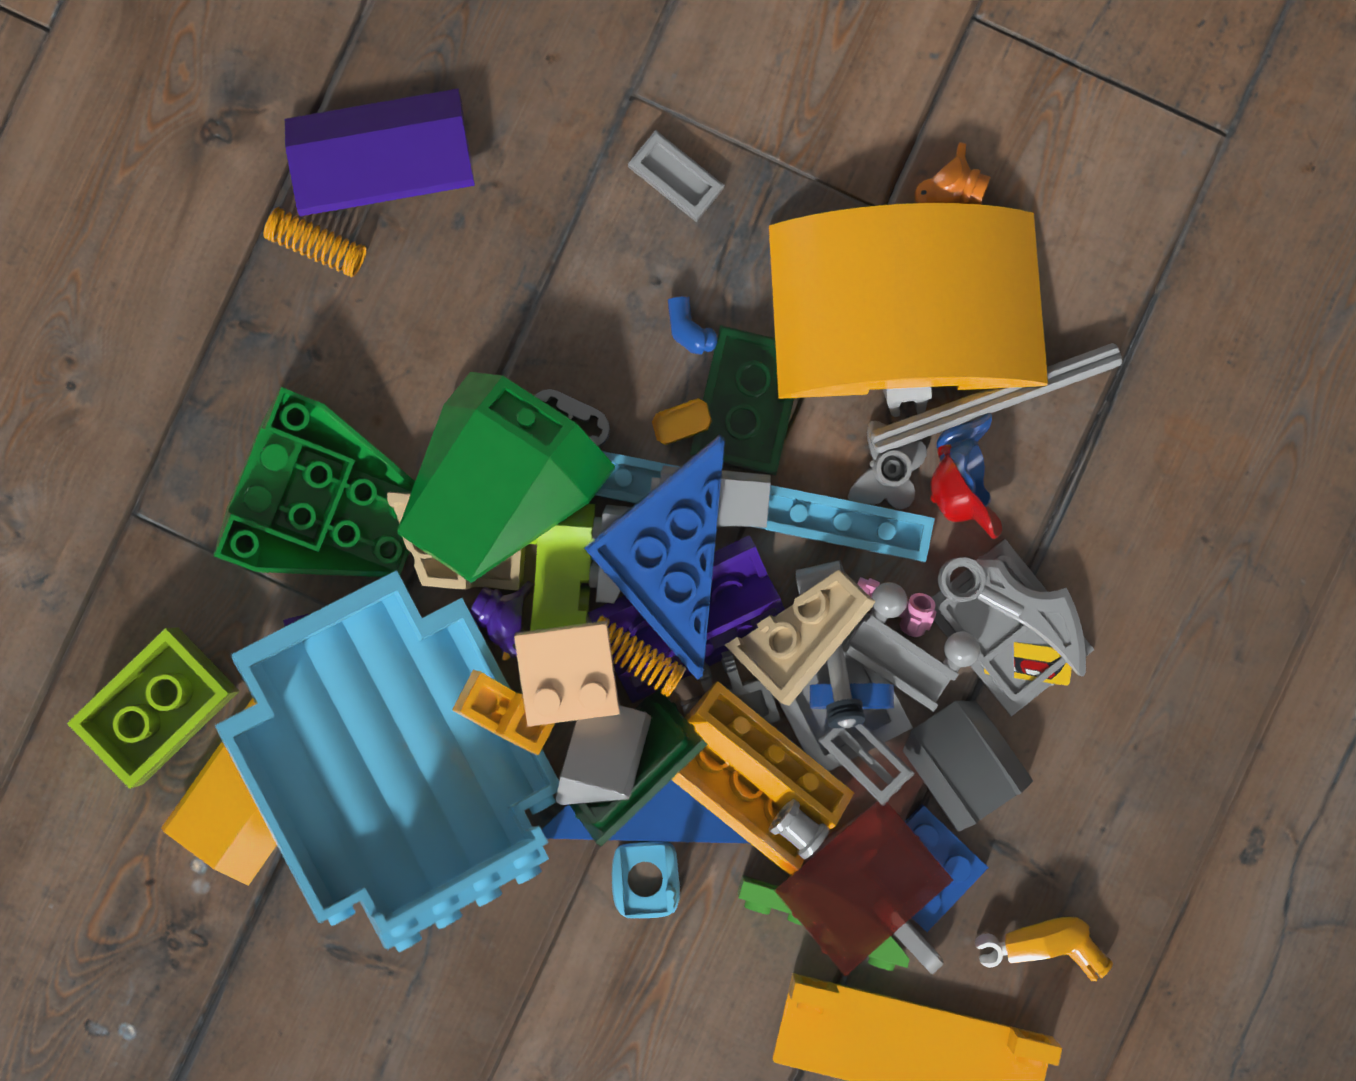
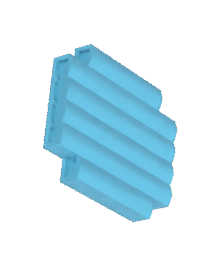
(374, 772)

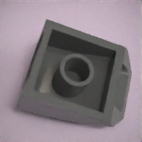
(965, 763)

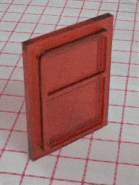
(863, 886)

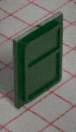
(666, 751)

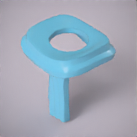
(654, 906)

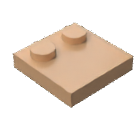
(567, 673)

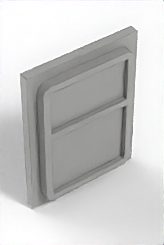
(997, 633)
(813, 723)

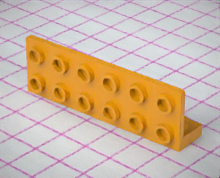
(891, 1039)

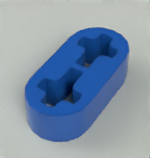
(871, 694)

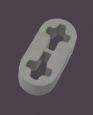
(578, 410)

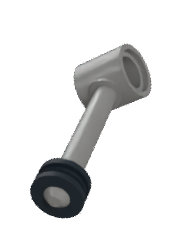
(844, 710)

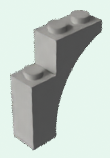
(741, 503)

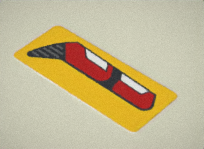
(1034, 660)

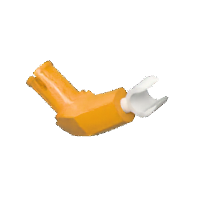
(1046, 941)

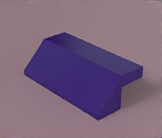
(378, 152)
(738, 602)

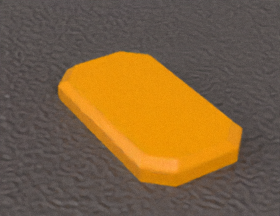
(681, 421)

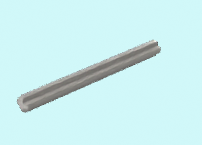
(993, 400)

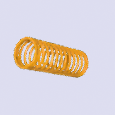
(353, 258)
(676, 673)

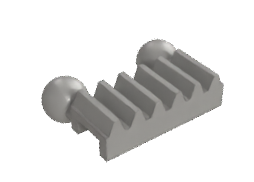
(900, 659)

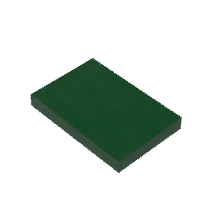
(745, 402)

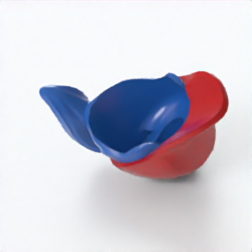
(959, 476)

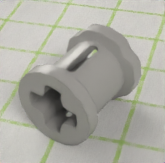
(799, 829)

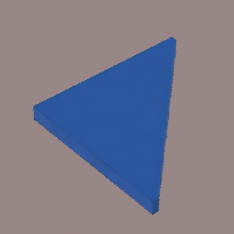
(665, 554)
(667, 817)

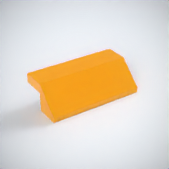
(754, 773)
(222, 821)

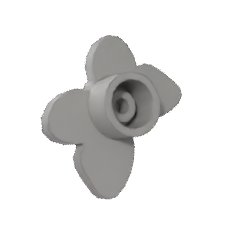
(889, 474)

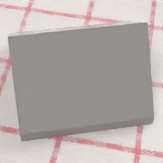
(603, 758)

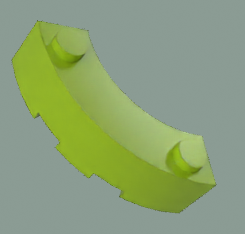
(561, 570)

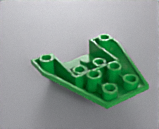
(498, 476)
(313, 498)

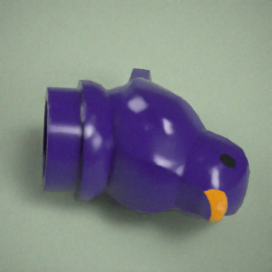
(501, 616)

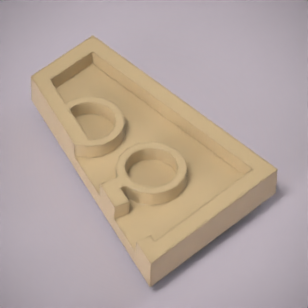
(799, 640)

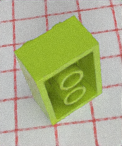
(153, 707)

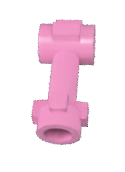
(918, 613)

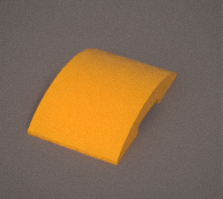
(906, 299)

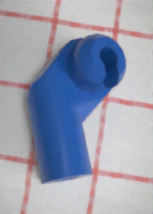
(686, 331)

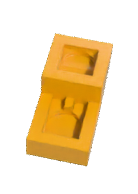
(500, 712)

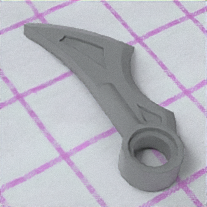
(1046, 613)

